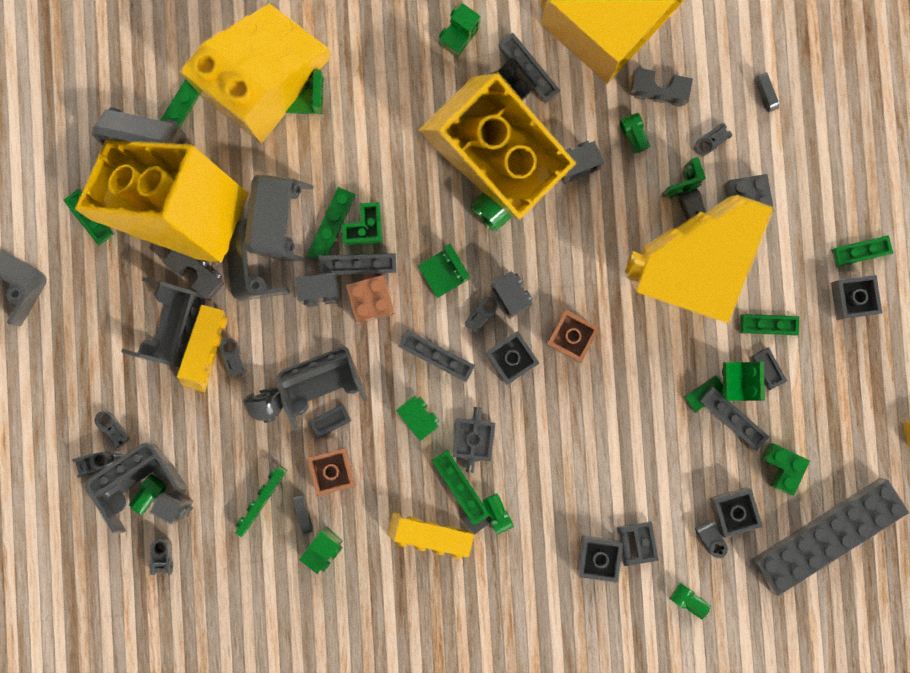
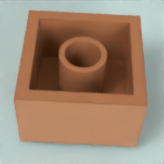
(370, 299)
(572, 336)
(331, 471)

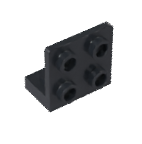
(516, 78)

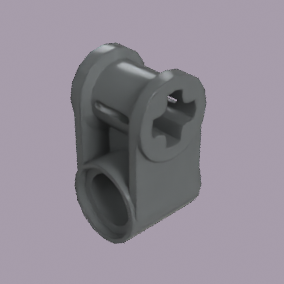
(691, 203)
(90, 464)
(710, 536)
(161, 560)

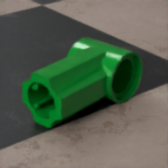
(633, 128)
(149, 491)
(499, 517)
(687, 599)

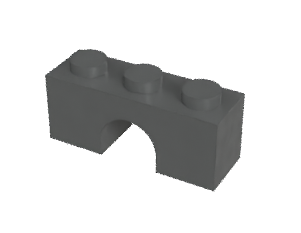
(644, 87)
(207, 282)
(172, 507)

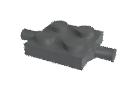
(473, 439)

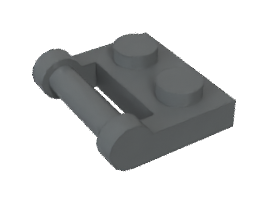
(644, 543)

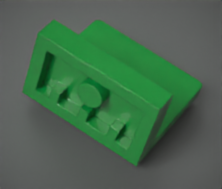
(311, 98)
(693, 173)
(444, 271)
(743, 381)

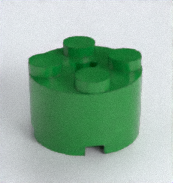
(490, 211)

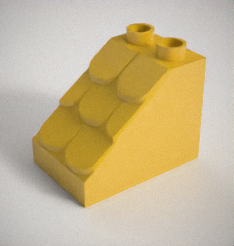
(605, 31)
(256, 69)
(498, 144)
(164, 197)
(703, 259)

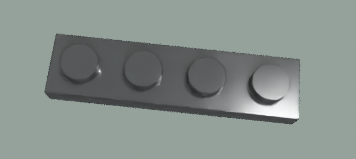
(546, 88)
(357, 263)
(436, 355)
(733, 418)

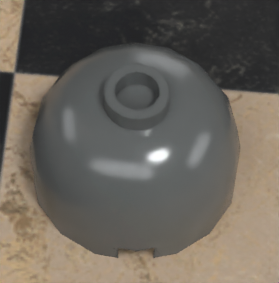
(264, 405)

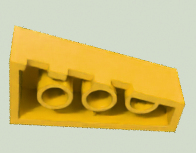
(202, 348)
(430, 536)

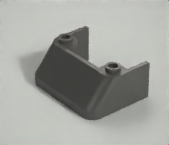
(127, 127)
(269, 216)
(242, 285)
(24, 288)
(175, 325)
(317, 378)
(107, 485)

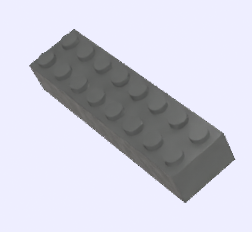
(829, 536)

